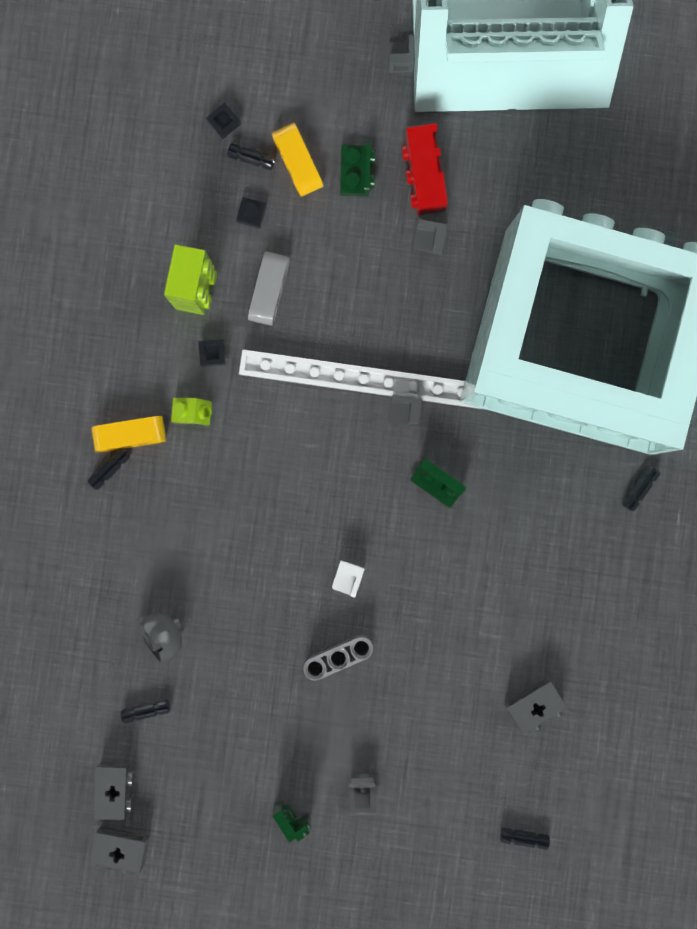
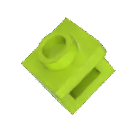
(191, 411)

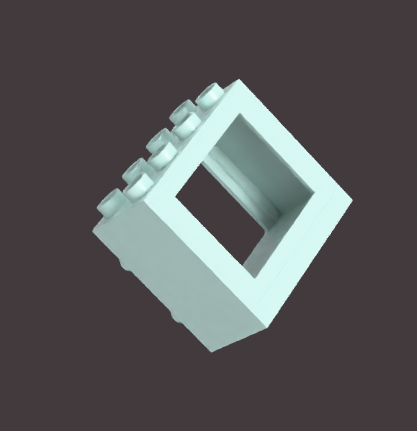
(643, 420)

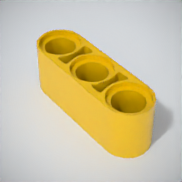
(297, 159)
(128, 434)

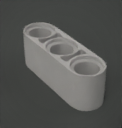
(268, 288)
(329, 666)

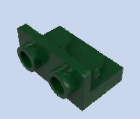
(355, 170)
(437, 483)
(291, 828)

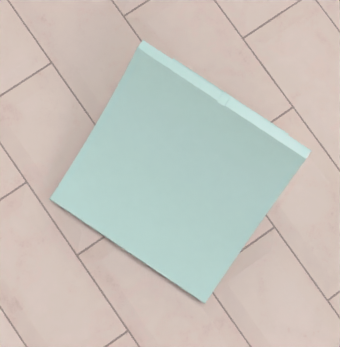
(517, 53)

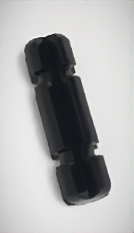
(251, 156)
(108, 469)
(641, 488)
(145, 711)
(524, 838)

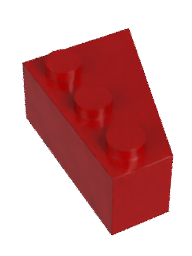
(424, 169)

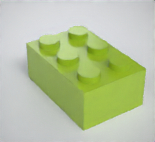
(190, 280)

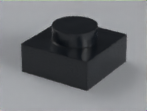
(223, 121)
(251, 212)
(212, 353)

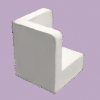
(348, 578)

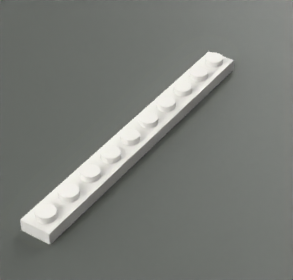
(351, 377)

